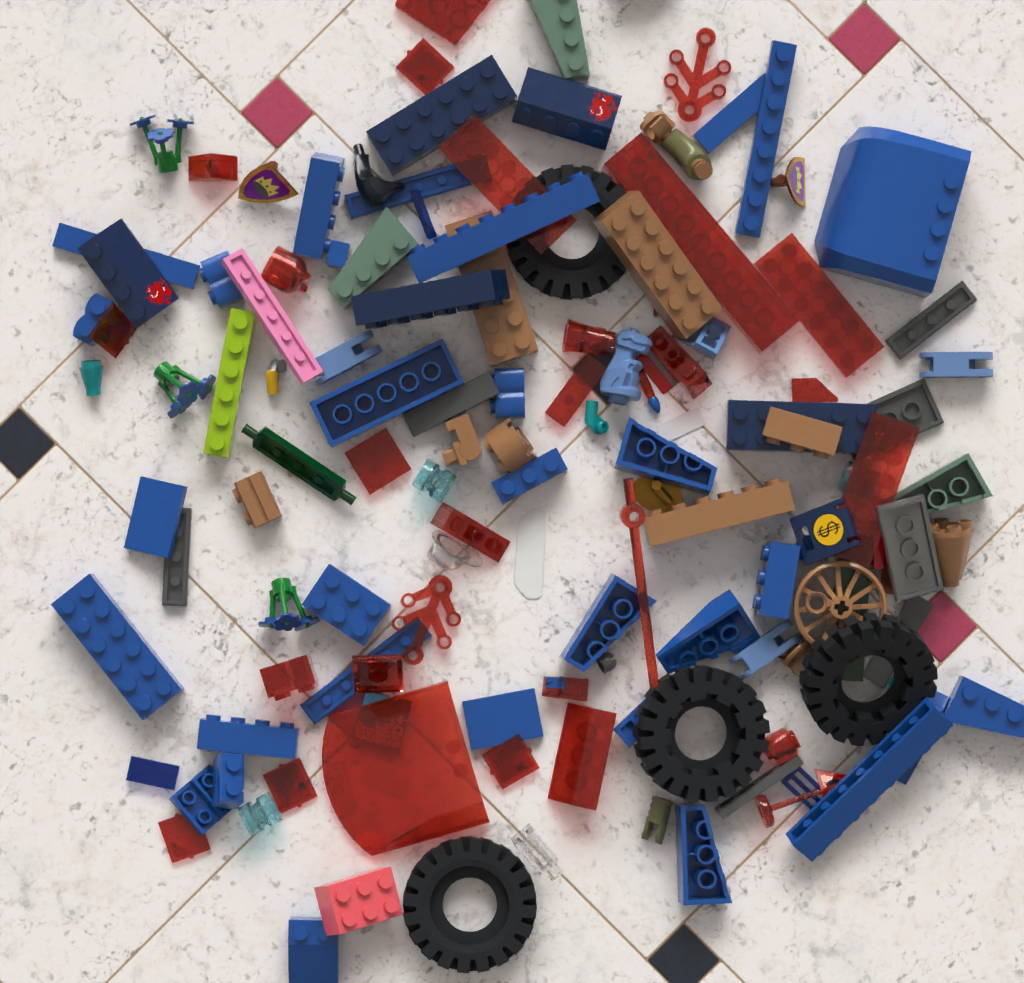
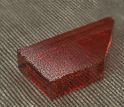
(810, 391)

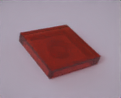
(377, 461)

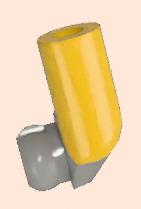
(272, 375)

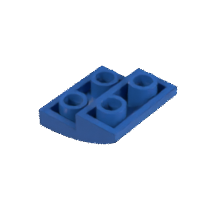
(196, 802)

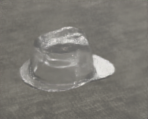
(450, 553)

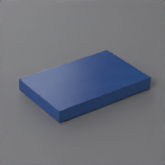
(155, 517)
(501, 717)

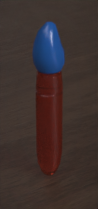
(649, 392)

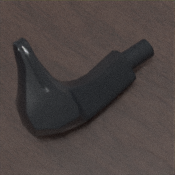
(371, 188)

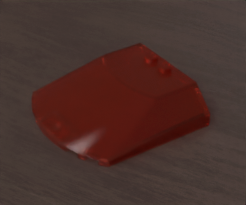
(401, 770)

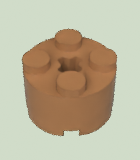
(510, 446)

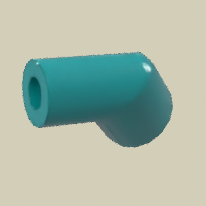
(592, 420)

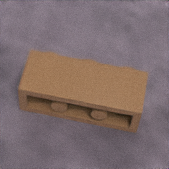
(801, 432)

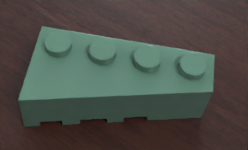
(564, 36)
(373, 259)
(949, 485)

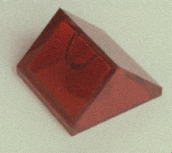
(378, 673)

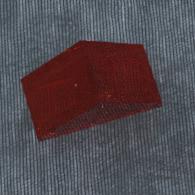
(213, 167)

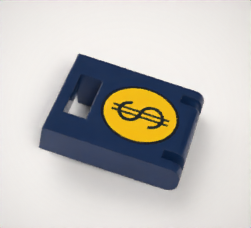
(827, 529)

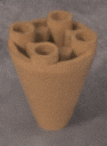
(952, 547)

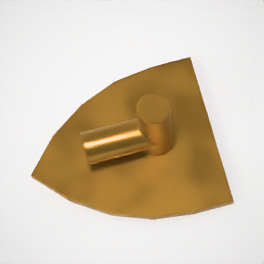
(656, 495)

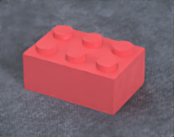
(358, 901)

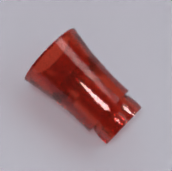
(587, 339)

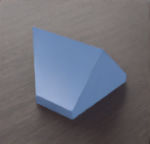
(708, 338)

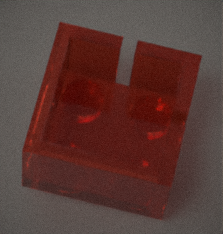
(289, 676)

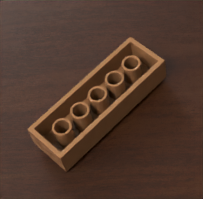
(657, 264)
(502, 327)
(719, 513)

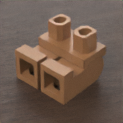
(470, 446)

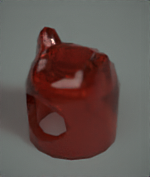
(286, 271)

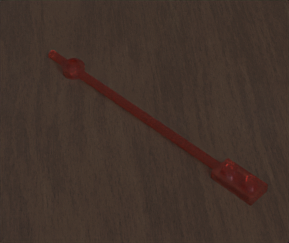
(633, 526)

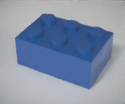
(776, 579)
(346, 604)

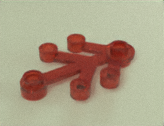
(696, 79)
(429, 616)

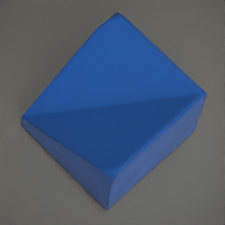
(337, 254)

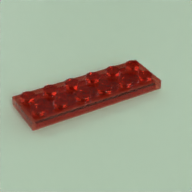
(499, 175)
(818, 305)
(875, 480)

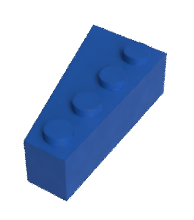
(662, 460)
(604, 622)
(984, 709)

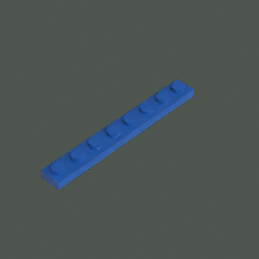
(765, 139)

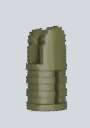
(659, 814)

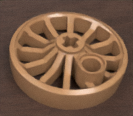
(828, 604)

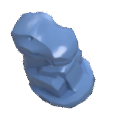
(622, 373)

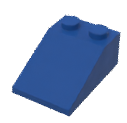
(311, 953)

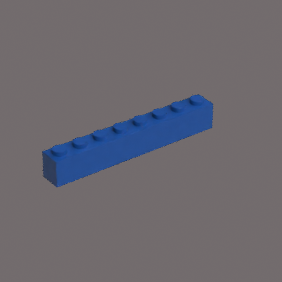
(503, 228)
(869, 779)

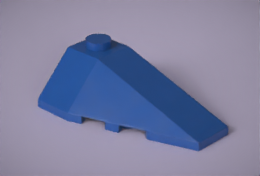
(713, 631)

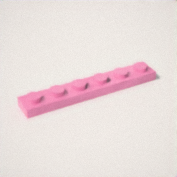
(271, 316)

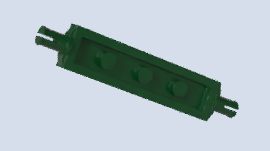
(299, 463)

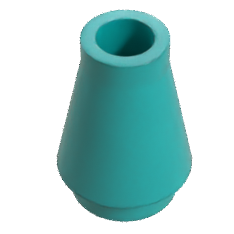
(92, 376)

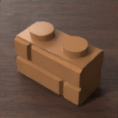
(257, 500)

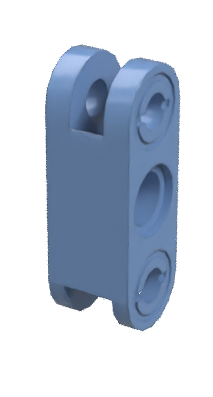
(346, 357)
(956, 364)
(765, 649)

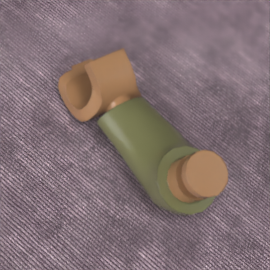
(677, 144)

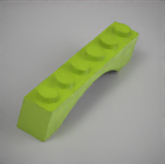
(229, 383)

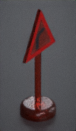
(826, 782)

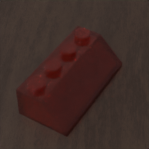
(582, 756)

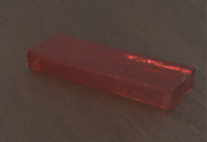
(576, 390)

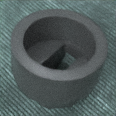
(605, 662)

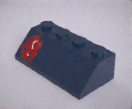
(566, 108)
(128, 273)

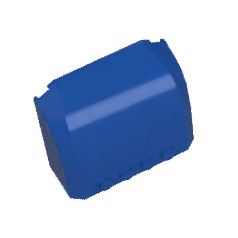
(891, 209)

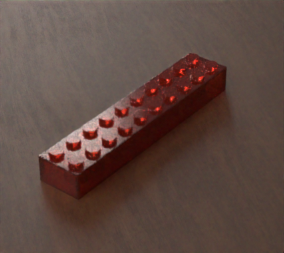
(713, 254)

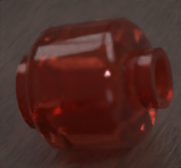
(782, 745)

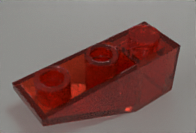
(679, 363)
(470, 532)

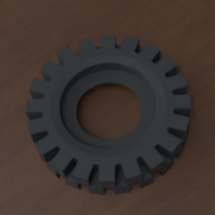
(578, 276)
(825, 668)
(743, 743)
(458, 948)

